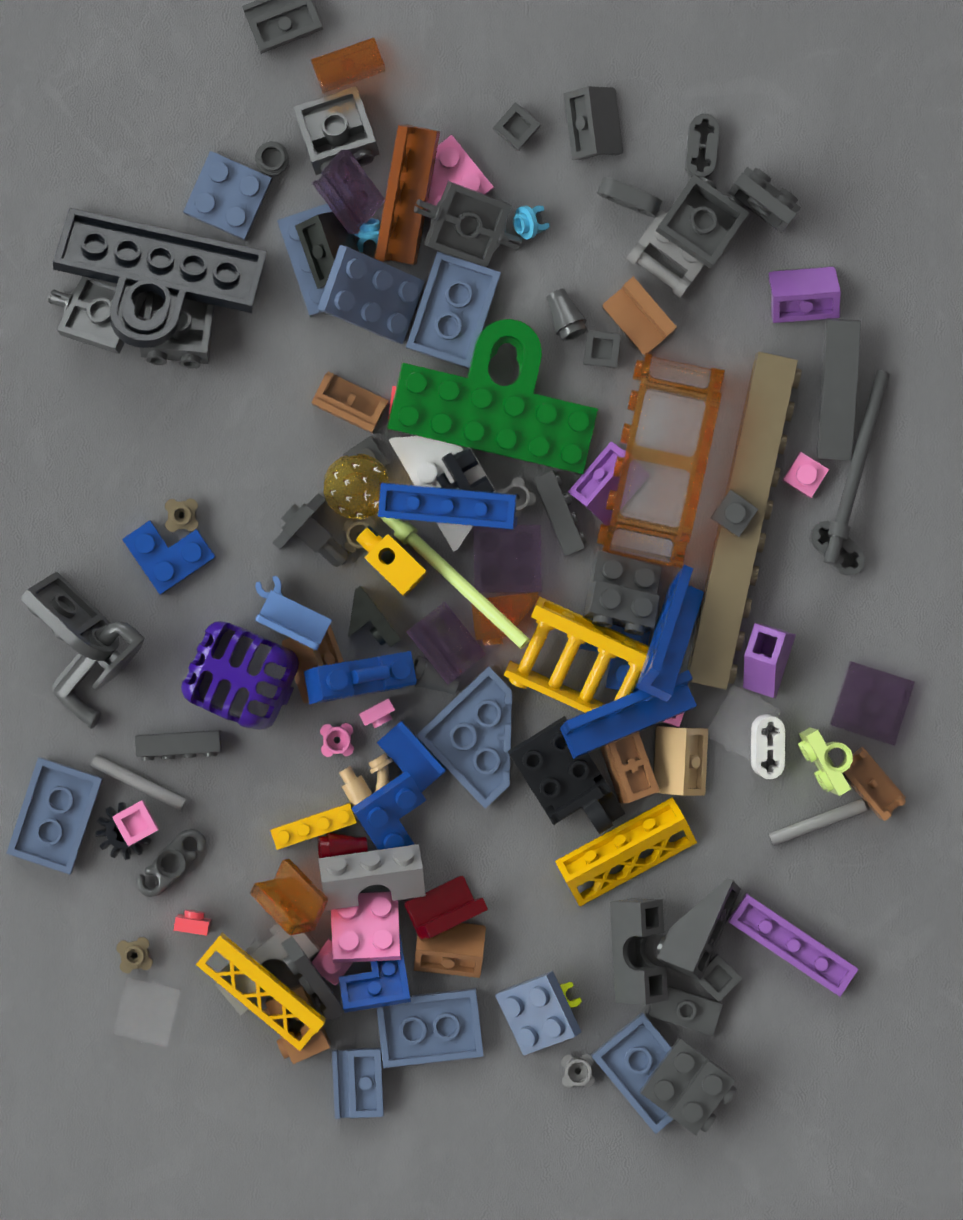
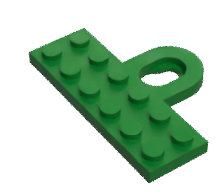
(492, 416)

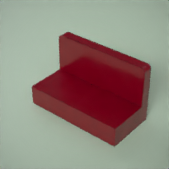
(443, 908)

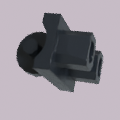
(457, 466)

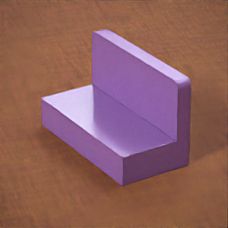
(804, 294)
(596, 481)

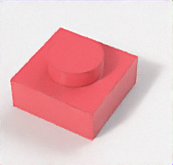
(192, 922)

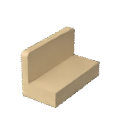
(681, 760)

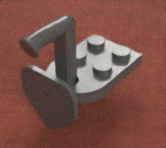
(86, 632)

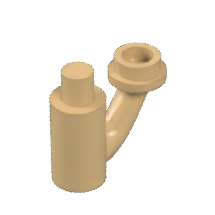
(356, 787)

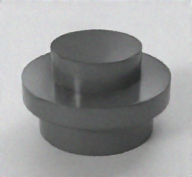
(272, 158)

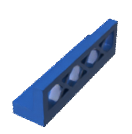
(447, 505)
(671, 637)
(625, 717)

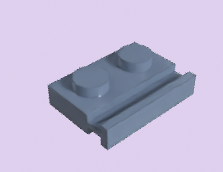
(358, 1083)

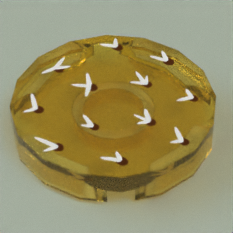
(354, 485)

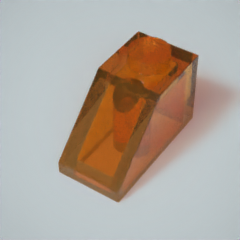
(512, 606)

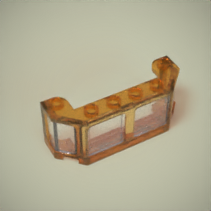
(662, 461)

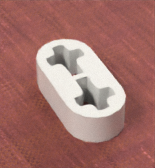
(760, 745)

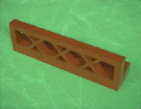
(407, 182)

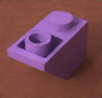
(766, 659)

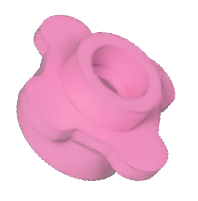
(344, 746)

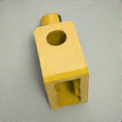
(403, 572)

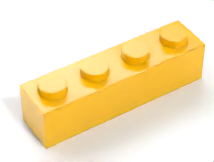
(313, 826)

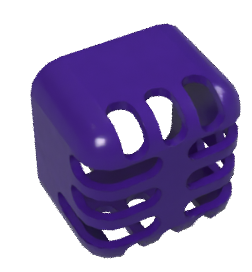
(239, 676)

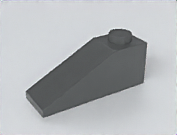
(696, 934)

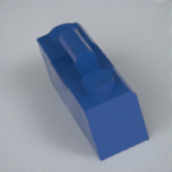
(360, 677)

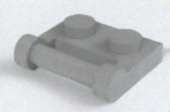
(669, 250)

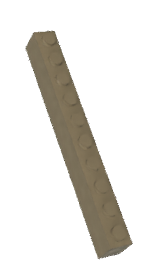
(732, 556)

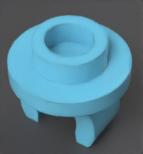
(526, 223)
(368, 231)

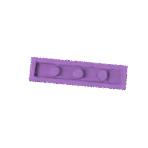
(793, 945)

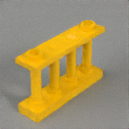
(578, 630)

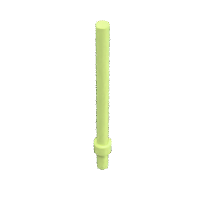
(408, 534)

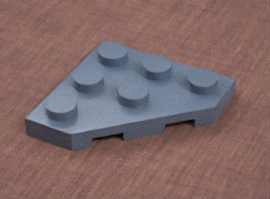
(475, 737)

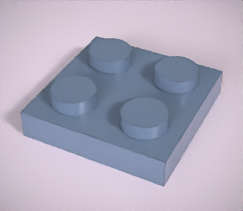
(227, 195)
(538, 1013)

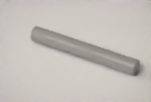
(138, 782)
(817, 822)

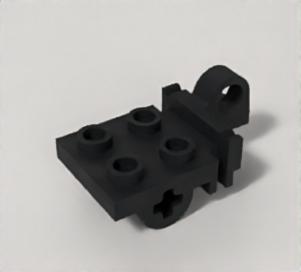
(565, 782)

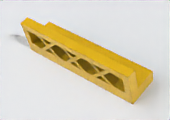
(624, 847)
(269, 983)

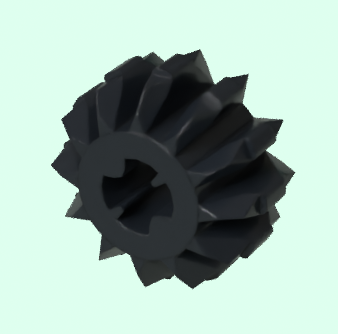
(113, 835)

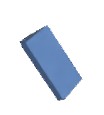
(293, 620)

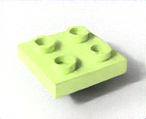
(816, 750)

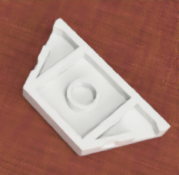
(423, 464)

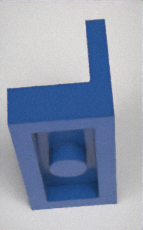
(411, 755)

